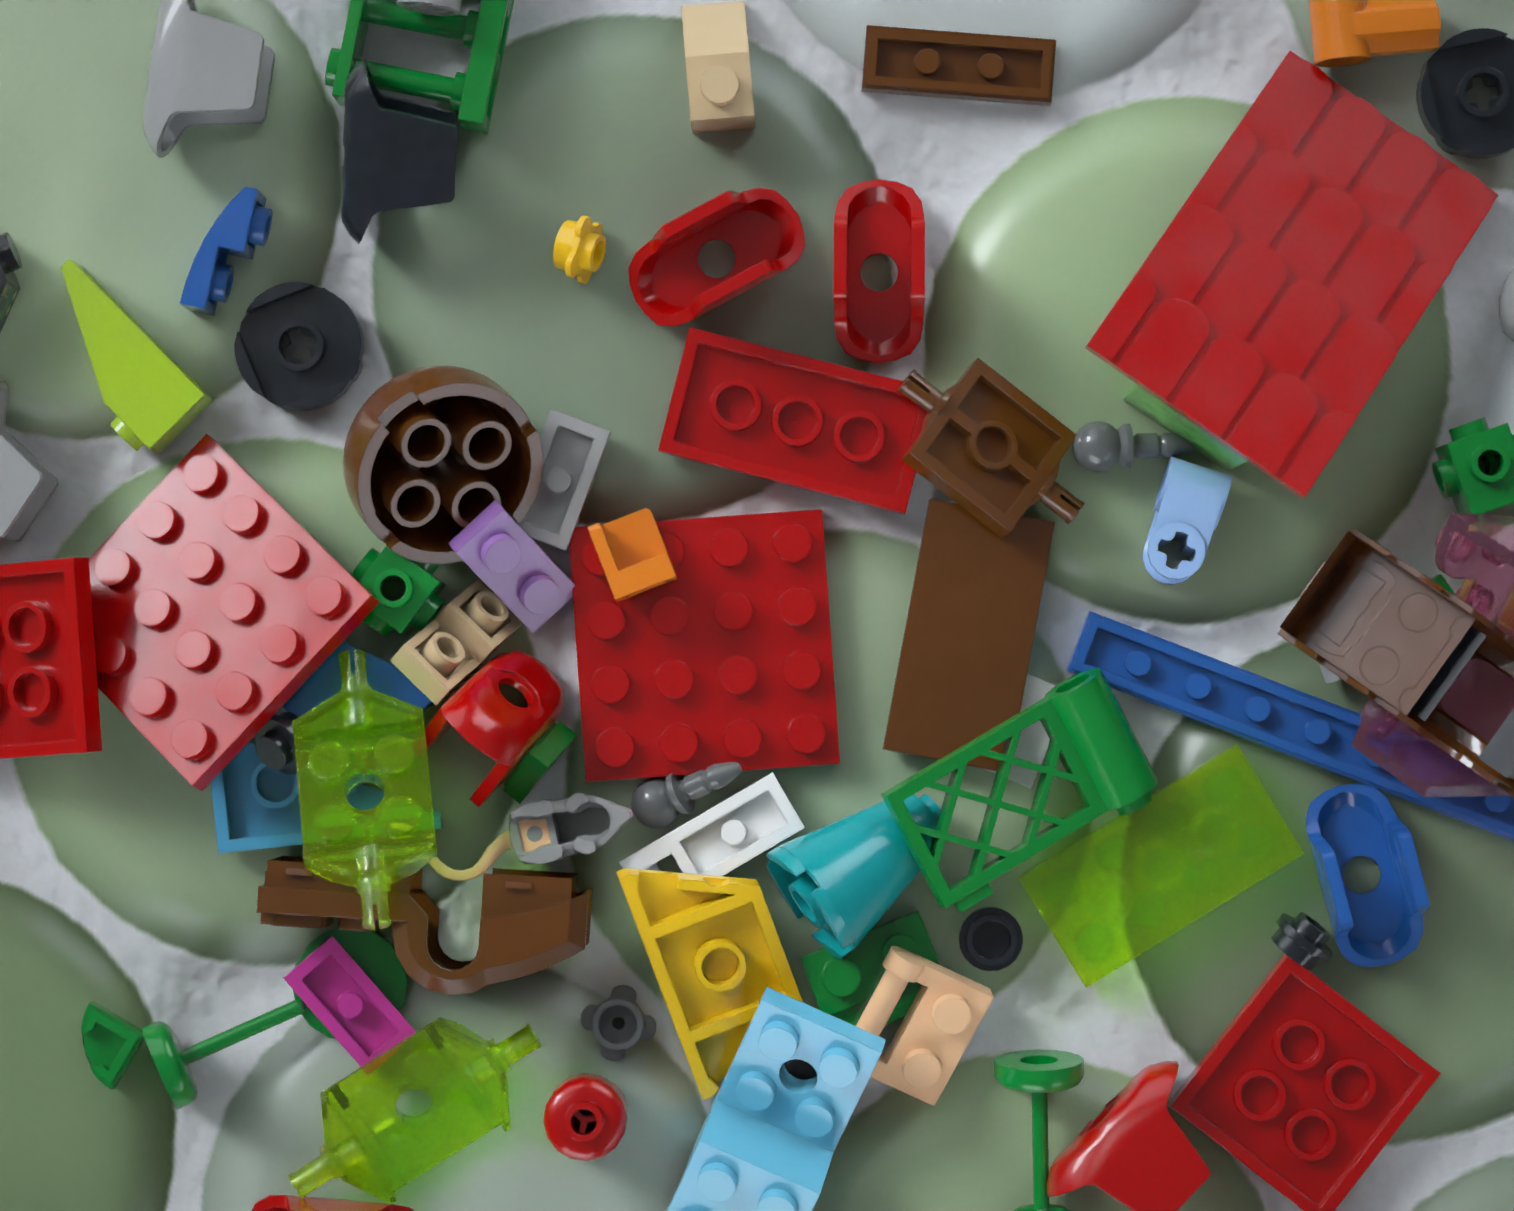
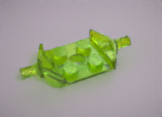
(354, 741)
(384, 1149)

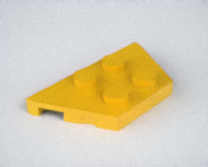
(711, 958)

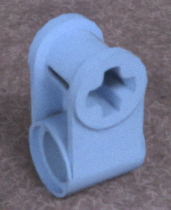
(1186, 510)

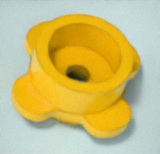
(579, 248)

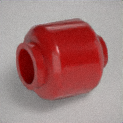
(607, 1107)

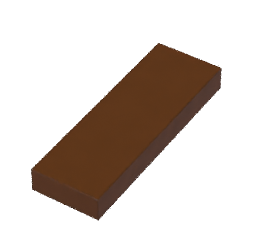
(958, 65)

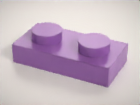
(513, 566)

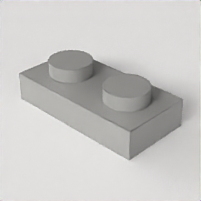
(570, 463)

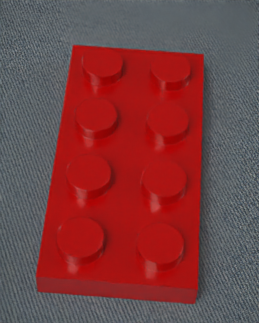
(792, 421)

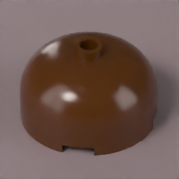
(435, 456)

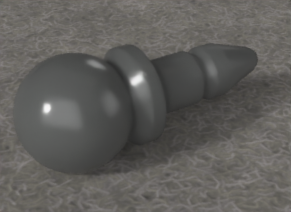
(1101, 446)
(661, 800)

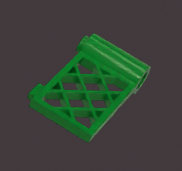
(1099, 759)

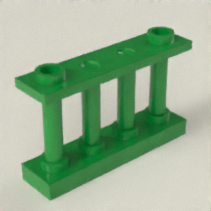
(468, 93)

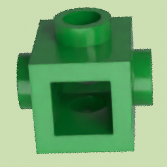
(1458, 469)
(421, 597)

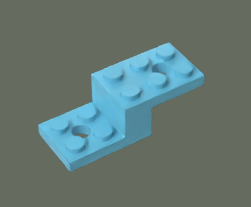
(771, 1132)

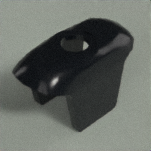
(393, 153)

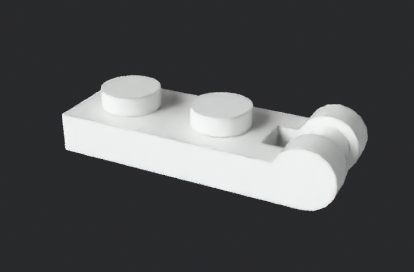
(725, 833)

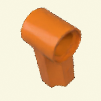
(1360, 29)

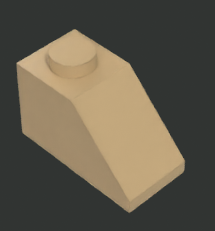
(718, 67)

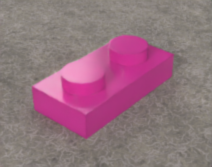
(348, 1002)

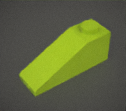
(134, 373)

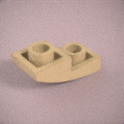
(456, 642)

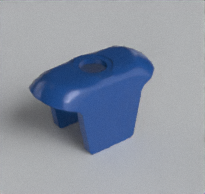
(1388, 920)

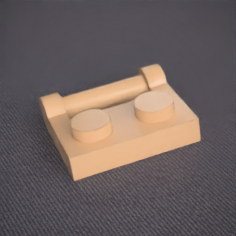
(934, 1027)

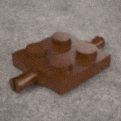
(990, 447)

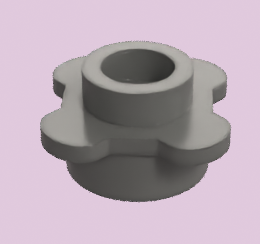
(624, 1005)

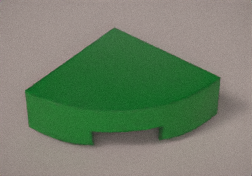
(538, 761)
(109, 1043)

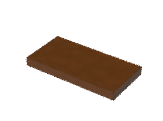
(966, 632)

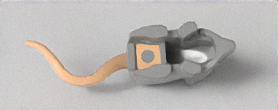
(549, 832)

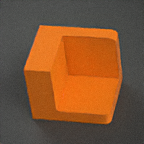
(632, 554)

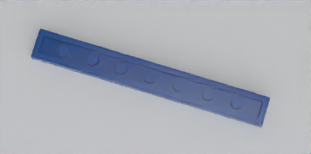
(1257, 712)

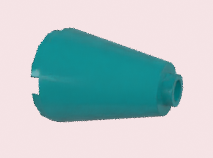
(849, 871)

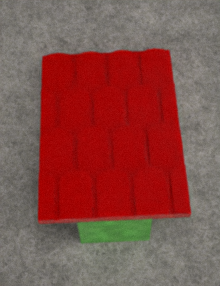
(1290, 278)

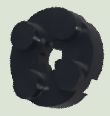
(1442, 91)
(266, 332)

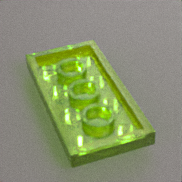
(1160, 865)

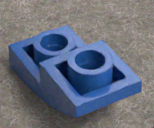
(234, 233)

